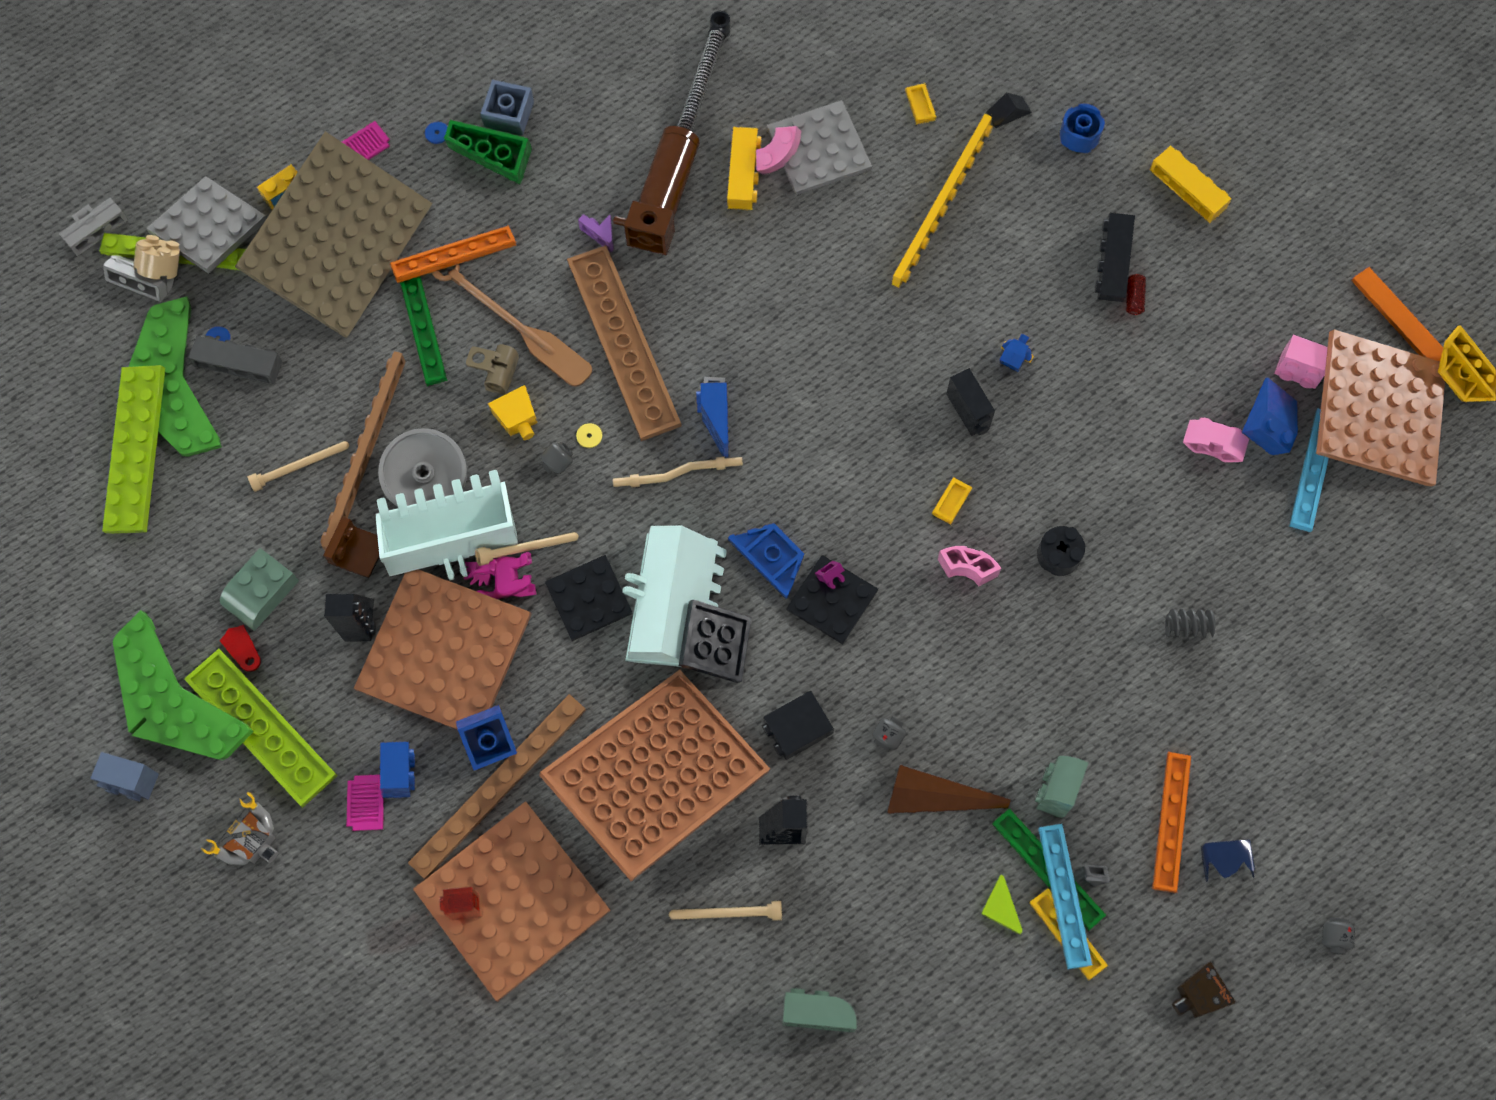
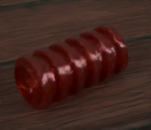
(1136, 294)

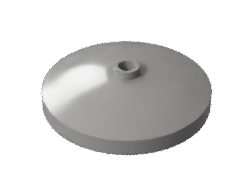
(419, 452)

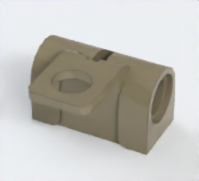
(498, 364)

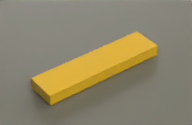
(1044, 906)

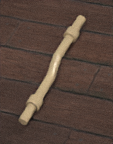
(636, 480)

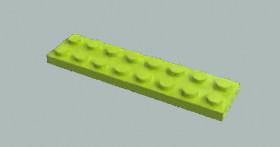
(134, 449)
(273, 739)

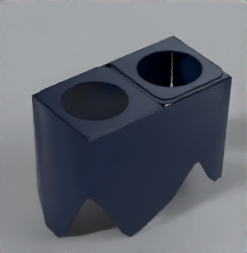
(1227, 856)

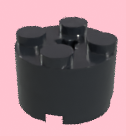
(1054, 560)

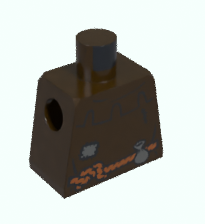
(1203, 993)

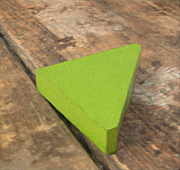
(1001, 907)

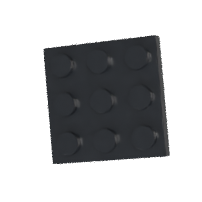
(588, 597)
(830, 609)
(715, 641)

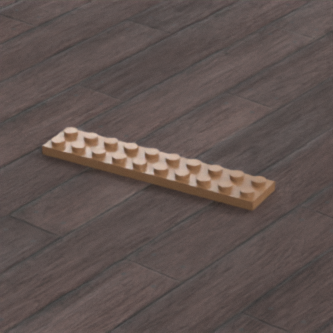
(624, 343)

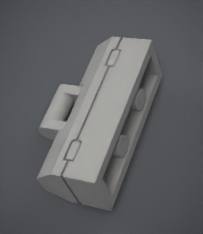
(92, 224)
(121, 273)

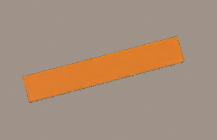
(453, 254)
(1398, 314)
(1171, 822)

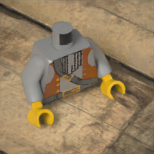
(247, 837)

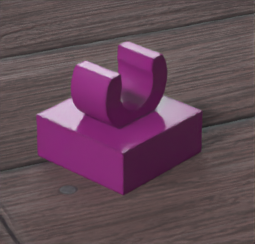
(829, 572)

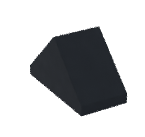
(1007, 109)

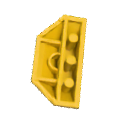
(1467, 368)

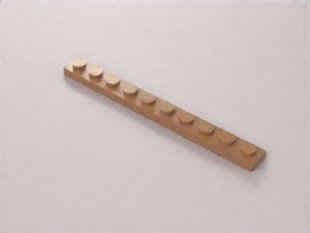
(366, 444)
(496, 787)

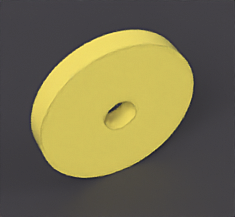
(586, 429)

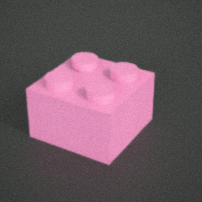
(1302, 362)

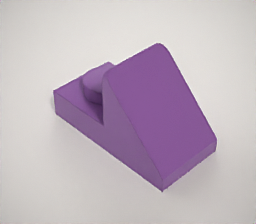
(600, 233)

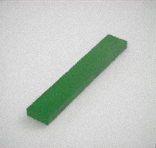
(423, 331)
(1032, 853)

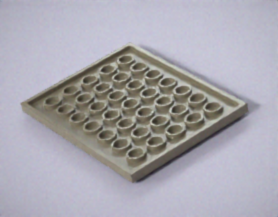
(334, 235)

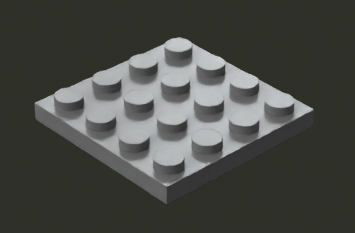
(826, 150)
(207, 224)

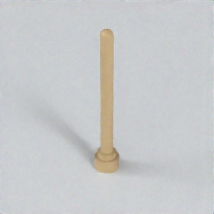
(258, 481)
(485, 555)
(771, 911)

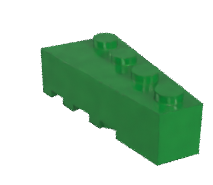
(493, 149)

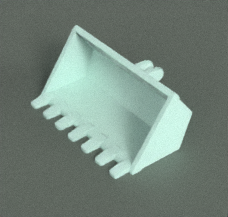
(445, 527)
(673, 571)

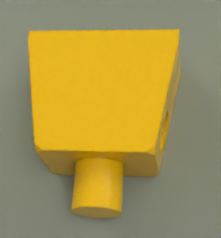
(515, 412)

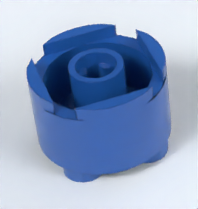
(1082, 128)

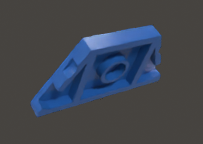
(771, 555)

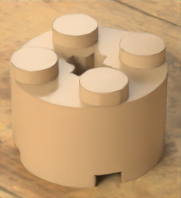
(156, 257)

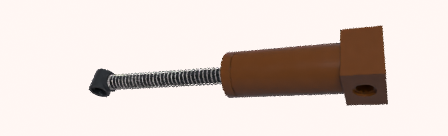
(652, 218)

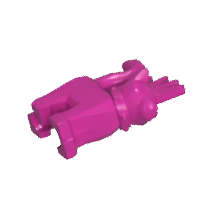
(505, 575)

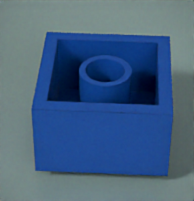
(486, 737)
(395, 766)

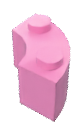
(779, 151)
(1216, 440)
(968, 563)

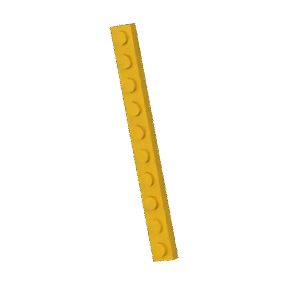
(939, 207)

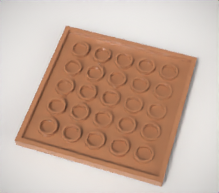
(1381, 408)
(442, 649)
(528, 900)

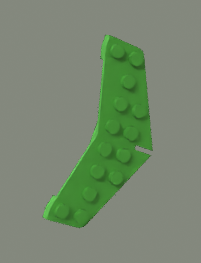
(164, 344)
(160, 707)

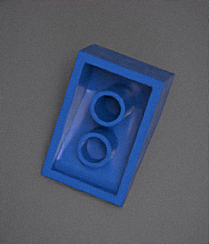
(713, 405)
(1273, 419)

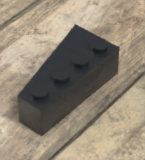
(1115, 257)
(351, 616)
(784, 822)

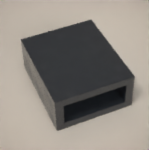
(970, 402)
(797, 725)

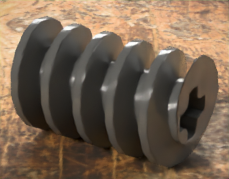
(1189, 622)

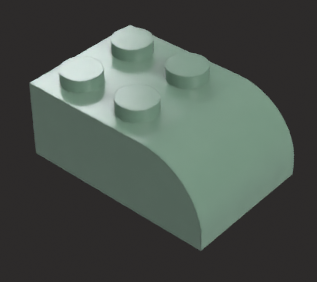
(257, 589)
(1061, 785)
(818, 1011)

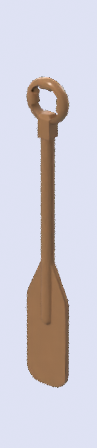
(540, 343)

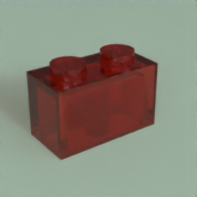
(460, 903)

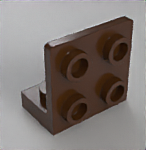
(353, 549)

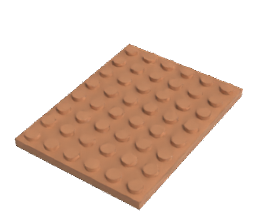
(654, 774)

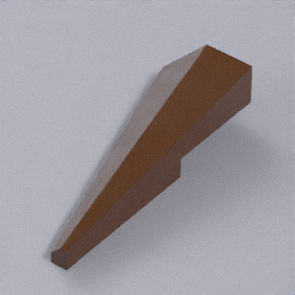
(924, 792)

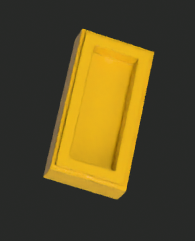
(920, 103)
(952, 500)

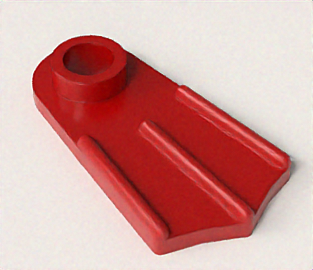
(241, 647)

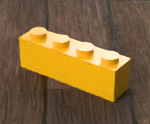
(742, 168)
(1190, 184)

